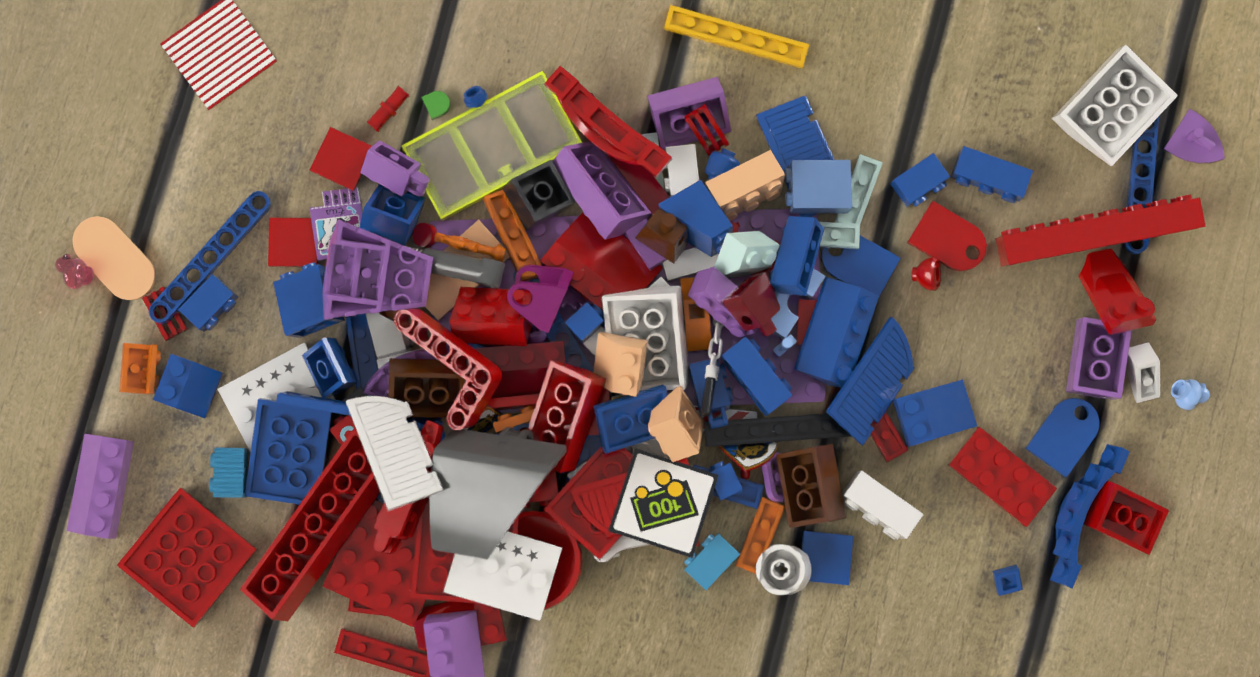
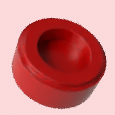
(424, 235)

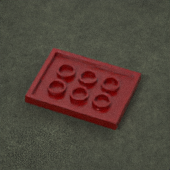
(565, 511)

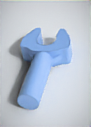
(784, 345)

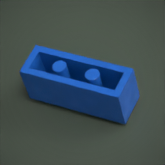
(991, 174)
(796, 255)

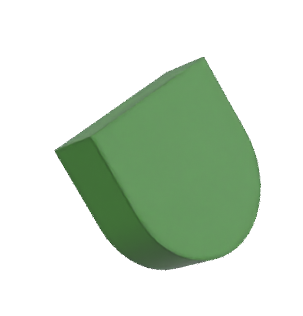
(436, 104)

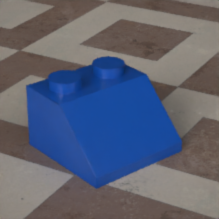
(392, 214)
(329, 367)
(188, 386)

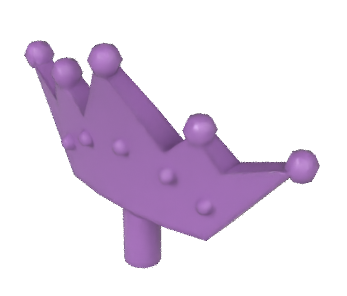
(573, 299)

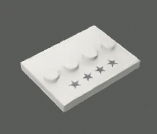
(280, 374)
(511, 579)

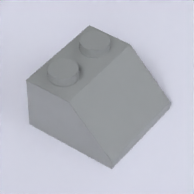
(386, 337)

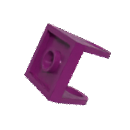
(546, 294)

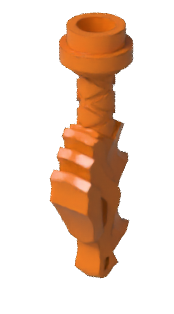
(496, 253)

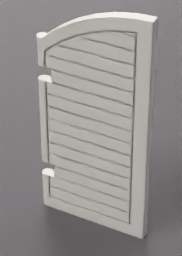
(394, 449)

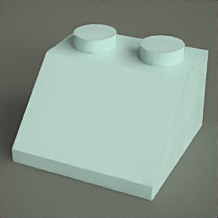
(746, 254)

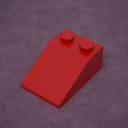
(1126, 517)

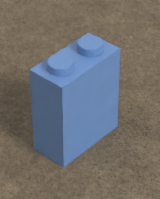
(819, 186)

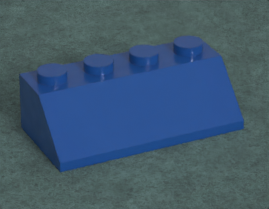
(836, 332)

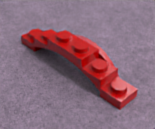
(603, 126)

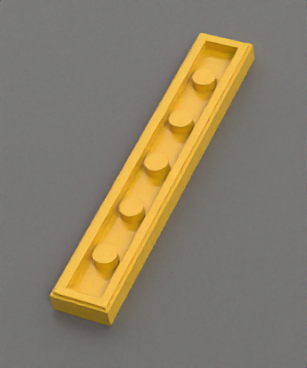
(736, 36)

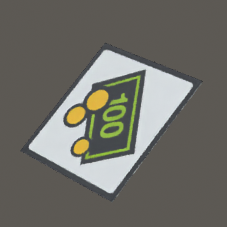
(663, 503)

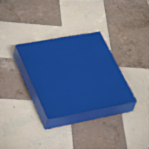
(829, 556)

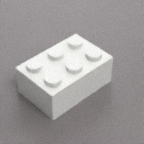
(880, 506)

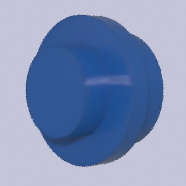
(475, 97)

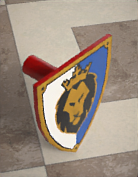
(750, 455)

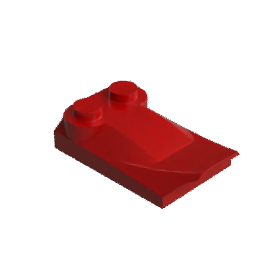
(1115, 293)
(489, 621)

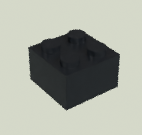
(538, 194)

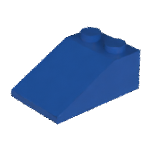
(934, 413)

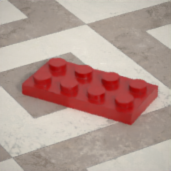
(1002, 476)

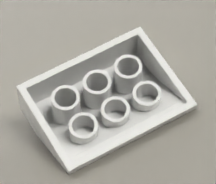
(1115, 105)
(657, 317)

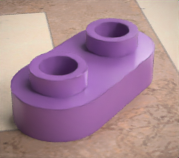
(772, 479)

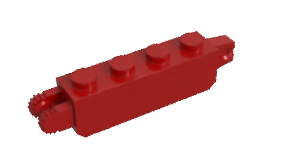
(402, 521)

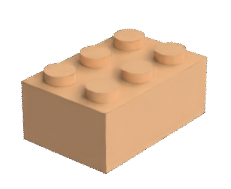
(747, 185)

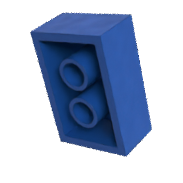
(756, 375)

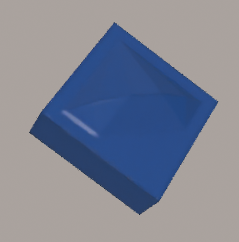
(1007, 580)

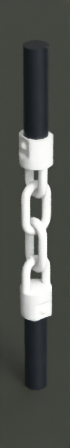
(712, 370)

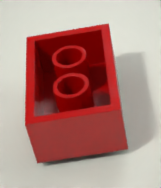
(488, 318)

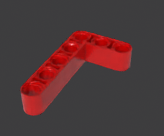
(454, 360)

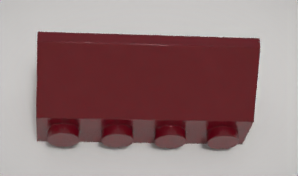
(522, 366)

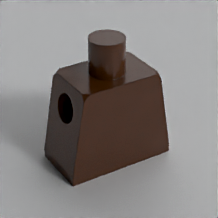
(664, 235)

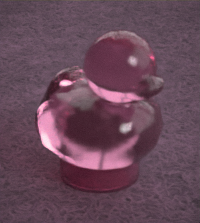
(74, 271)

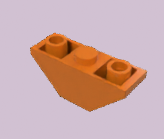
(695, 320)

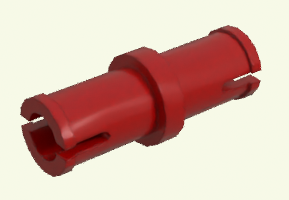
(388, 108)

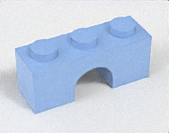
(784, 318)

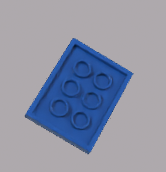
(286, 451)

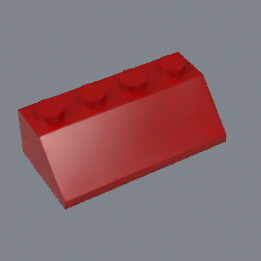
(566, 410)

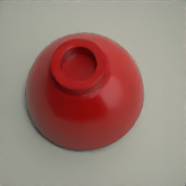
(928, 274)

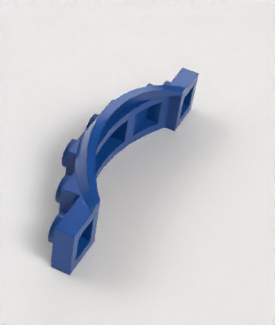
(1074, 510)

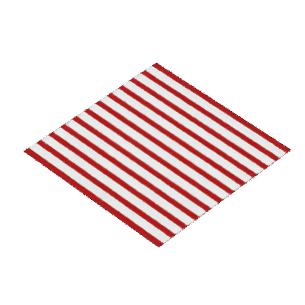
(218, 52)

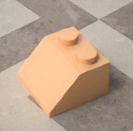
(620, 362)
(677, 425)

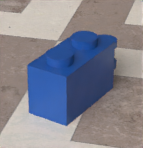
(722, 395)

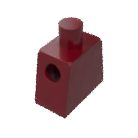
(754, 304)

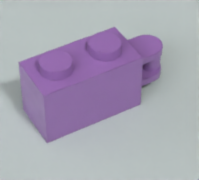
(394, 170)

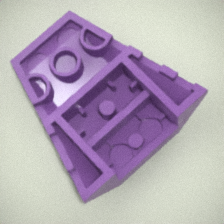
(372, 274)

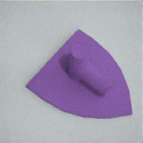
(1195, 140)

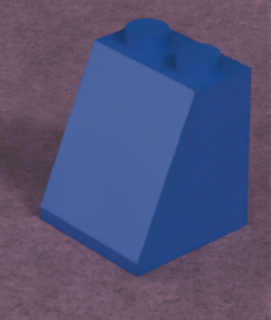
(701, 215)
(302, 301)

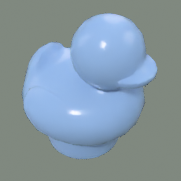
(1189, 393)

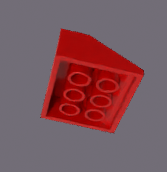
(597, 263)

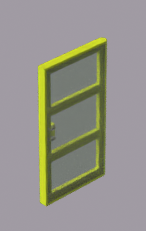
(491, 145)

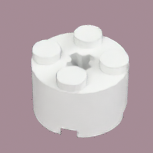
(783, 583)

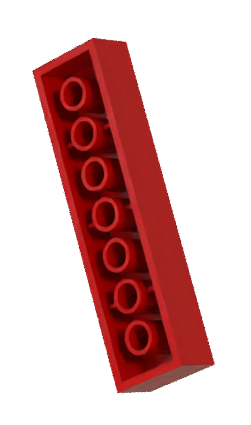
(1105, 230)
(314, 532)

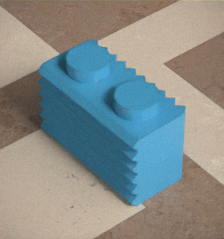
(229, 472)

